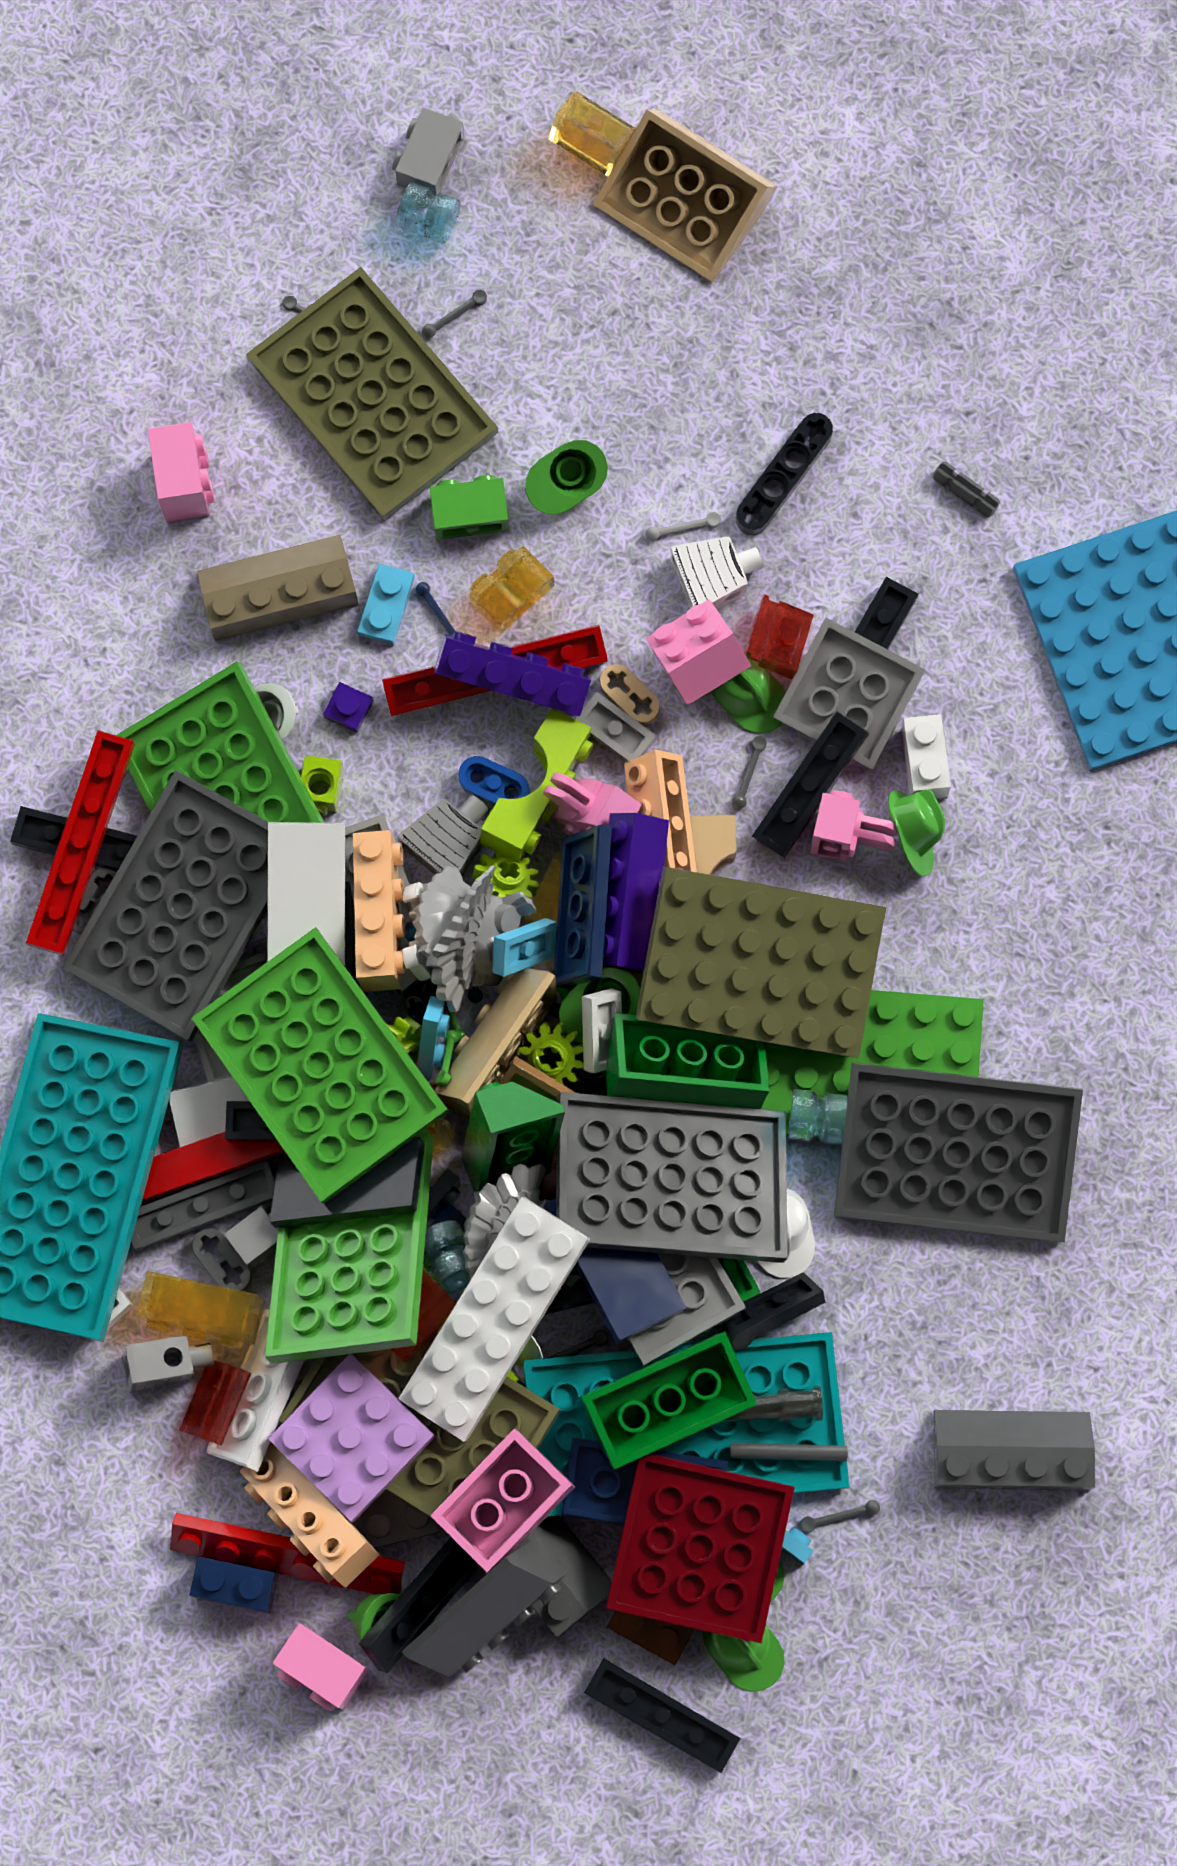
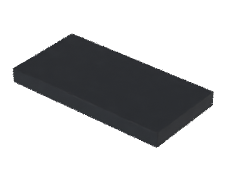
(384, 1190)

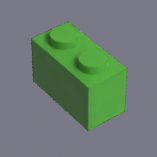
(469, 507)

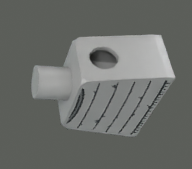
(445, 835)
(148, 1370)

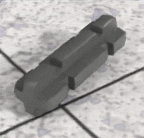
(966, 489)

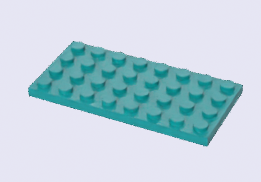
(77, 1169)
(768, 1365)

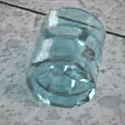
(439, 218)
(817, 1117)
(445, 1256)

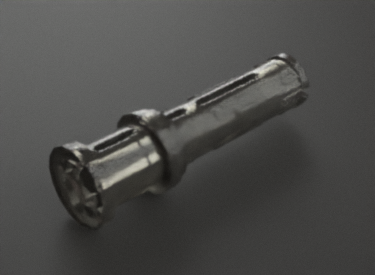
(784, 1406)

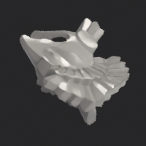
(459, 929)
(493, 1208)

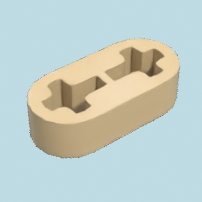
(635, 688)

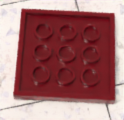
(700, 1547)

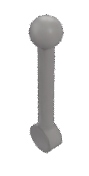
(712, 520)

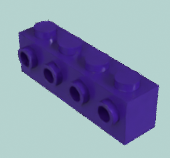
(512, 675)
(633, 887)

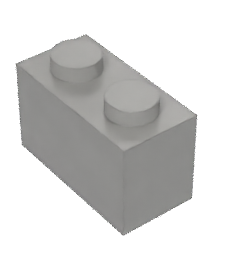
(429, 151)

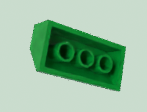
(684, 1065)
(509, 1129)
(667, 1400)

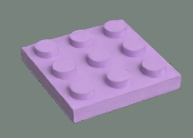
(352, 1437)

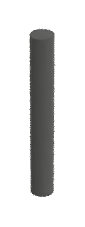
(788, 1452)

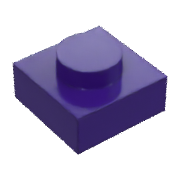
(348, 707)

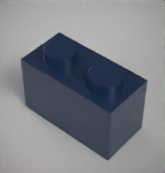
(234, 1585)

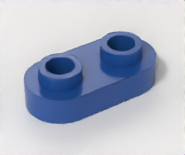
(496, 780)

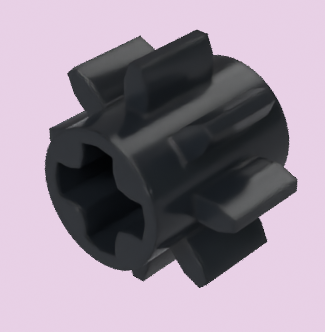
(417, 1003)

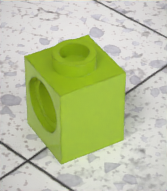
(326, 770)

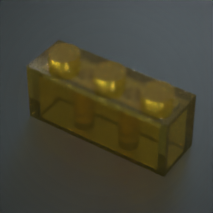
(200, 1310)

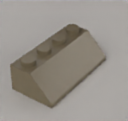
(277, 587)

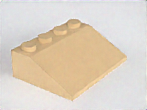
(684, 194)
(500, 1033)

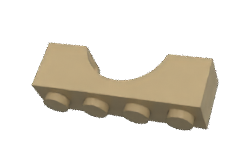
(713, 841)

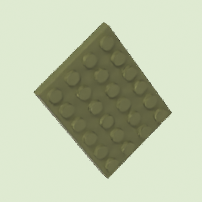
(372, 393)
(760, 962)
(446, 1458)

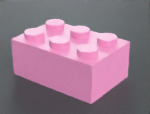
(502, 1501)

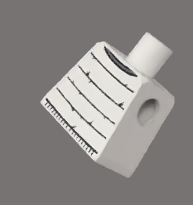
(713, 570)

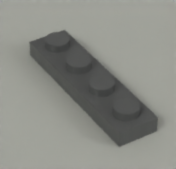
(203, 1205)

